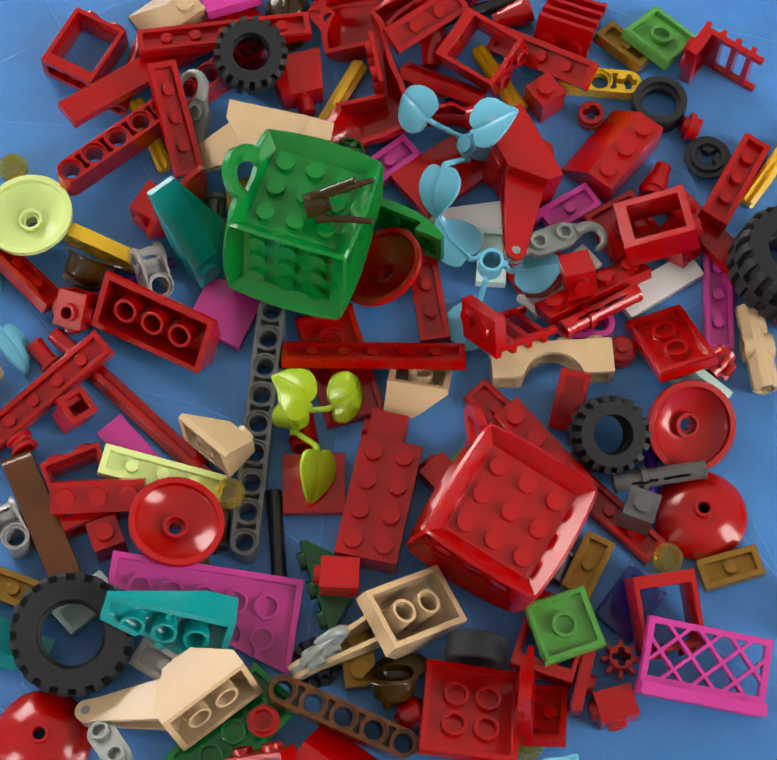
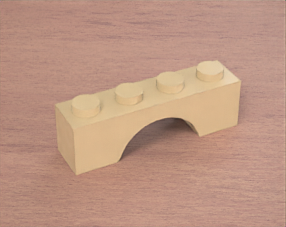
(589, 355)

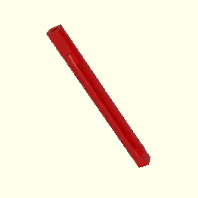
(136, 409)

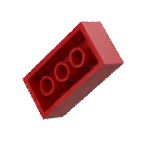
(379, 503)

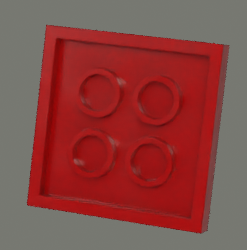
(469, 712)

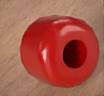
(623, 351)
(409, 713)

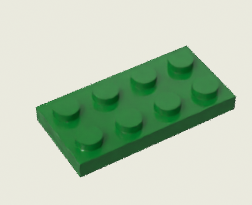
(234, 731)

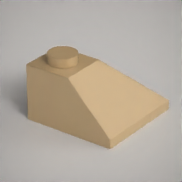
(168, 13)
(414, 391)
(218, 441)

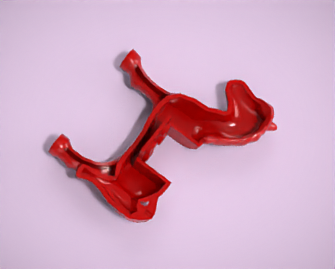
(356, 33)

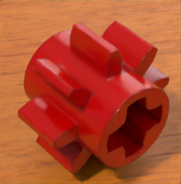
(725, 363)
(626, 655)

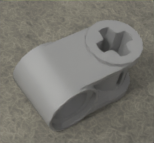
(152, 268)
(13, 526)

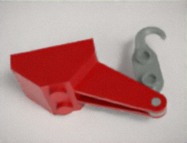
(526, 179)

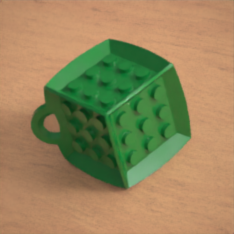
(271, 243)

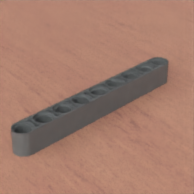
(263, 441)

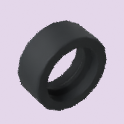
(666, 86)
(476, 648)

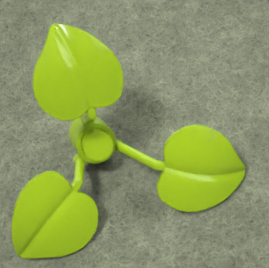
(295, 392)

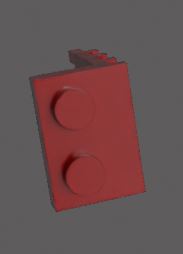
(570, 24)
(707, 49)
(495, 332)
(540, 708)

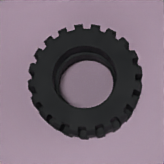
(753, 266)
(27, 642)

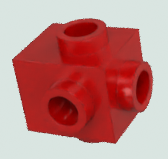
(74, 309)

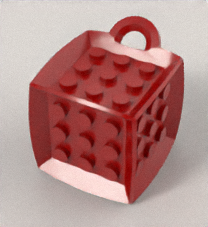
(501, 516)

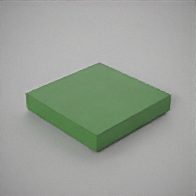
(658, 37)
(564, 626)

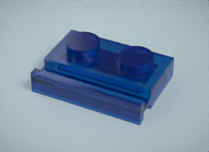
(614, 608)

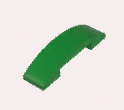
(427, 234)

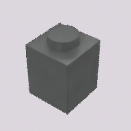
(639, 510)

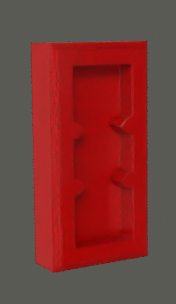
(570, 393)
(583, 684)

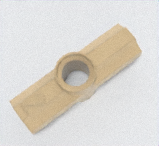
(757, 350)

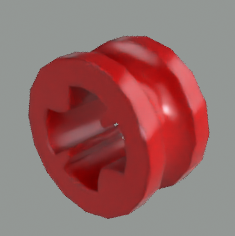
(590, 106)
(21, 442)

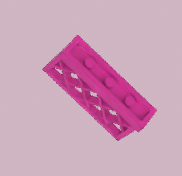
(707, 695)

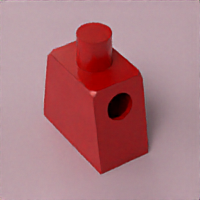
(301, 82)

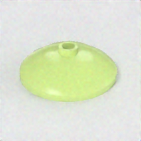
(28, 201)

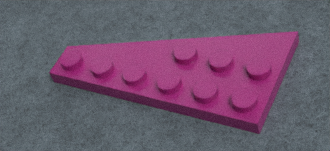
(265, 609)

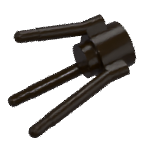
(318, 202)

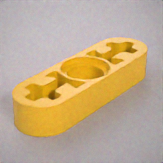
(608, 92)
(98, 246)

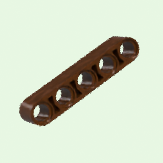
(35, 507)
(358, 718)

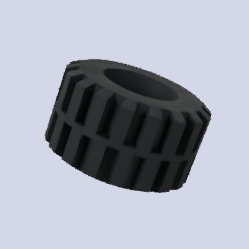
(257, 32)
(633, 438)

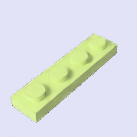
(127, 463)

